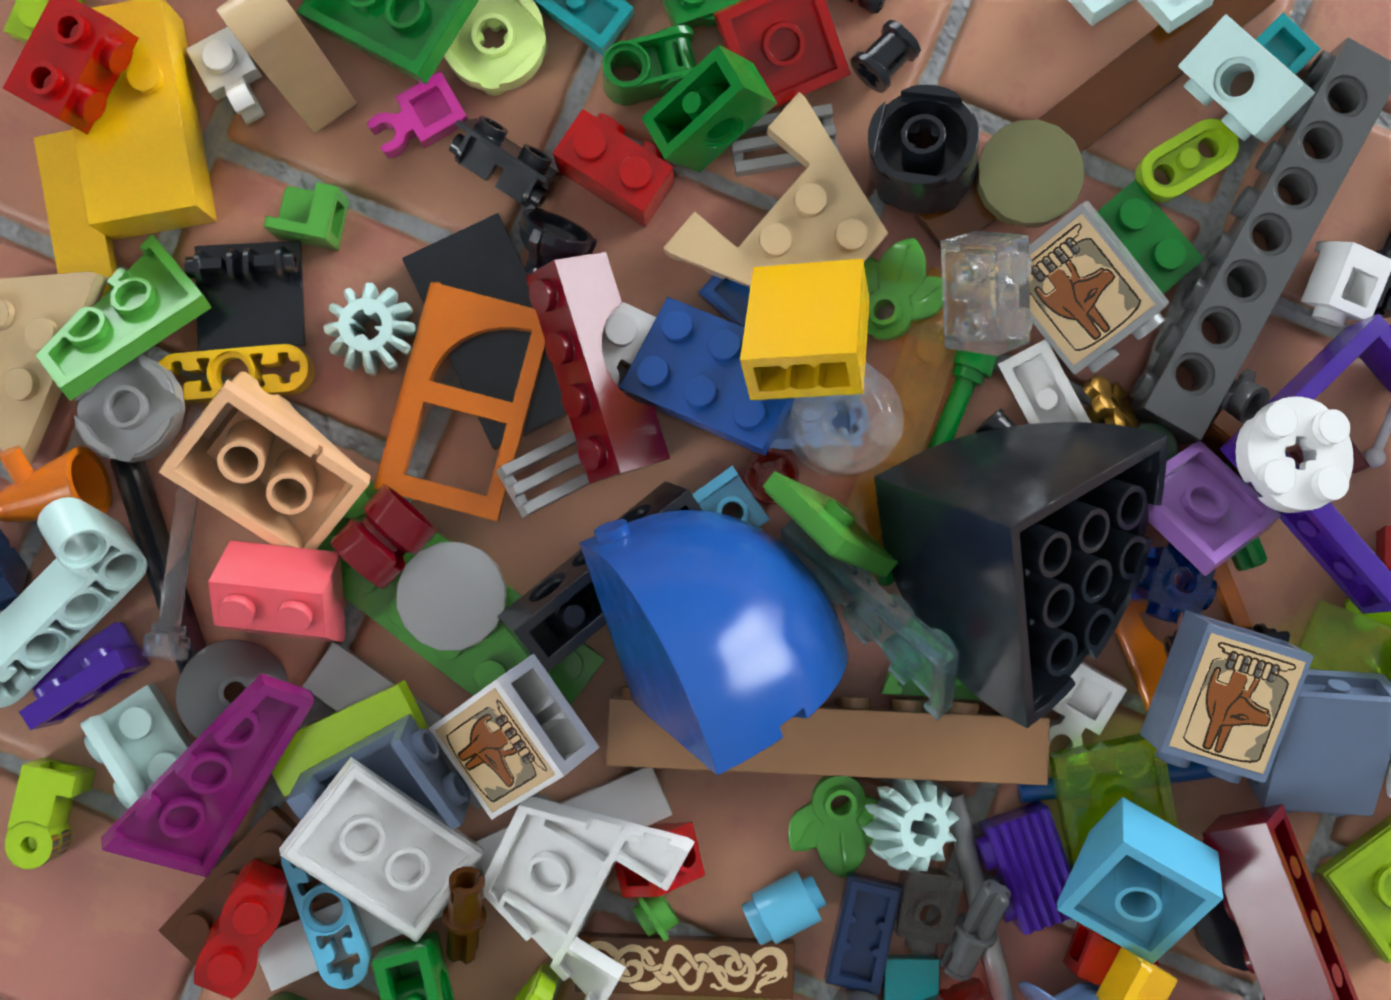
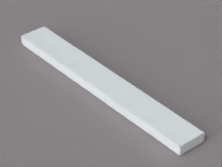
(287, 953)

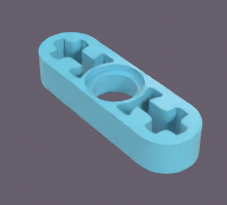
(326, 952)

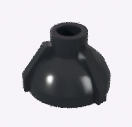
(552, 238)

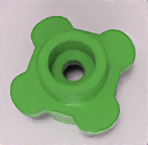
(655, 915)

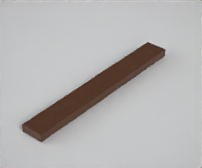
(1106, 100)

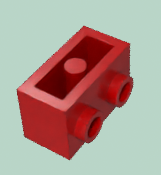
(71, 63)
(614, 167)

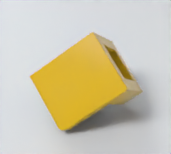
(1135, 979)

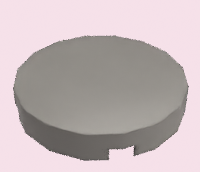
(132, 412)
(451, 596)

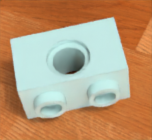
(1223, 56)

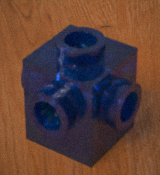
(1158, 588)

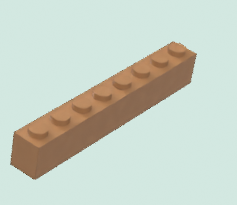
(860, 742)

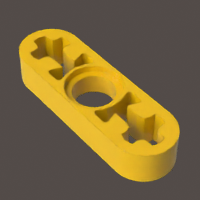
(272, 357)

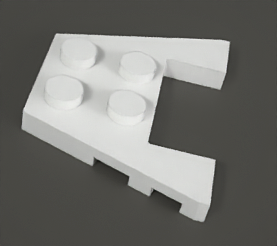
(554, 870)

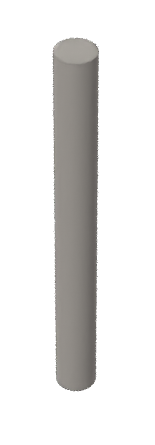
(973, 878)

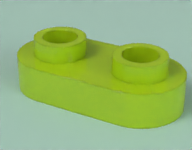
(1183, 162)

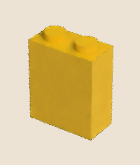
(806, 330)

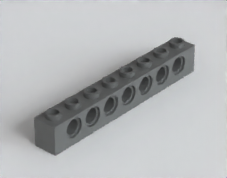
(1361, 87)

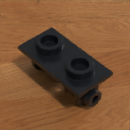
(523, 167)

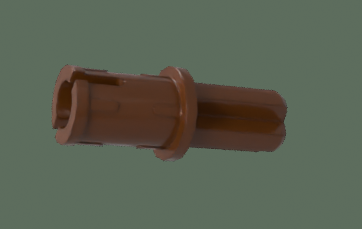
(464, 913)

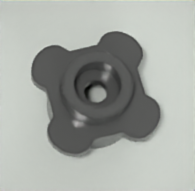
(1245, 397)

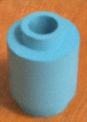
(784, 908)

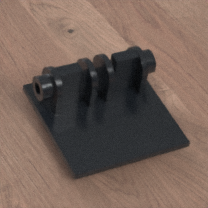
(252, 294)

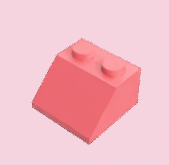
(279, 591)

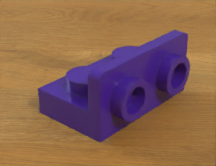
(85, 676)

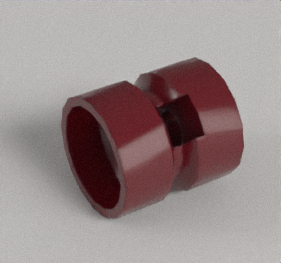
(383, 537)

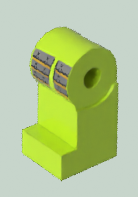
(41, 810)

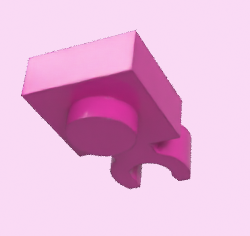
(426, 112)

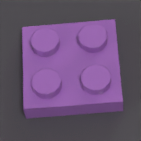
(1208, 509)

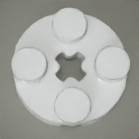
(1325, 448)

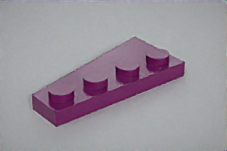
(209, 789)

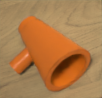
(72, 474)

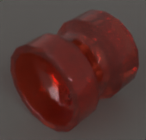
(763, 467)

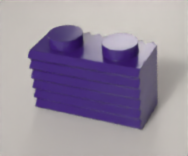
(1029, 862)

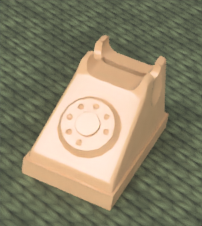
(265, 467)

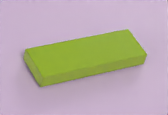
(342, 729)

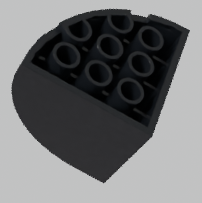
(1023, 549)

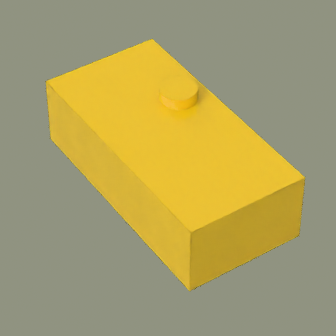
(146, 153)

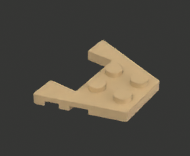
(814, 221)

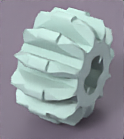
(351, 323)
(910, 824)

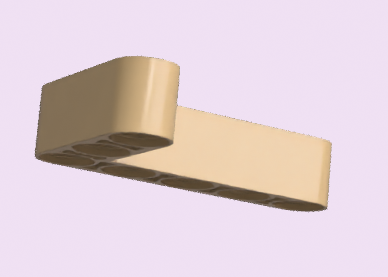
(289, 58)

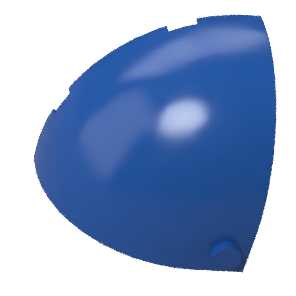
(715, 629)

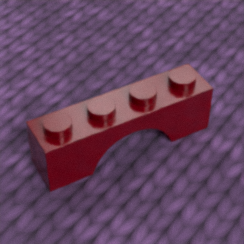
(572, 307)

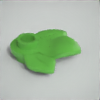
(901, 282)
(834, 830)

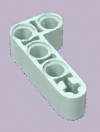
(90, 575)

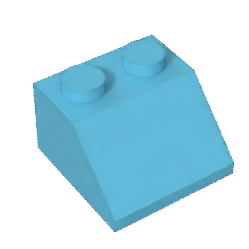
(1141, 881)

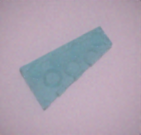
(874, 615)

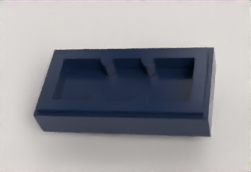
(863, 933)

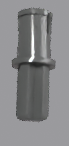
(975, 930)

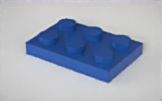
(696, 375)

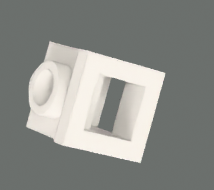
(1345, 282)

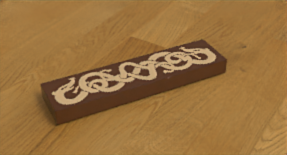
(698, 965)

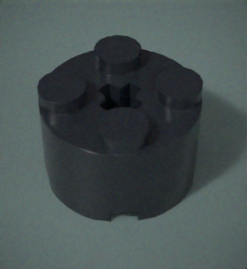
(923, 150)

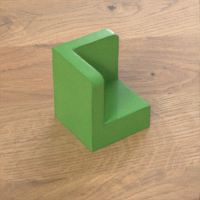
(311, 216)

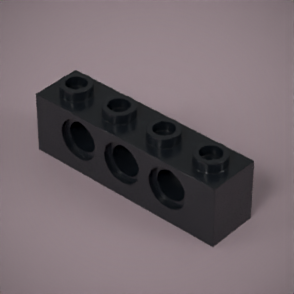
(564, 605)

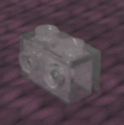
(986, 292)

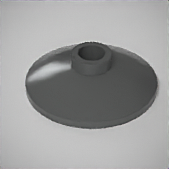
(209, 671)

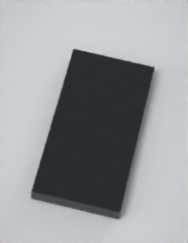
(489, 364)

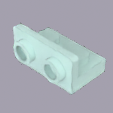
(136, 741)

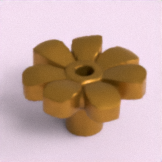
(1108, 403)

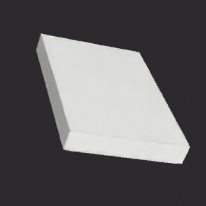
(380, 849)

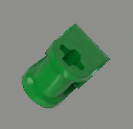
(654, 60)

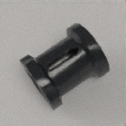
(885, 56)

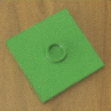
(829, 525)

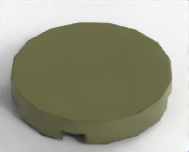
(1029, 173)

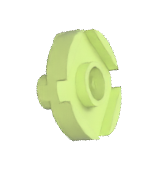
(503, 67)

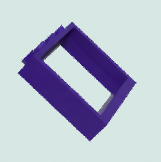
(1324, 529)

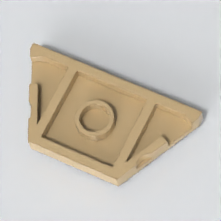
(29, 317)

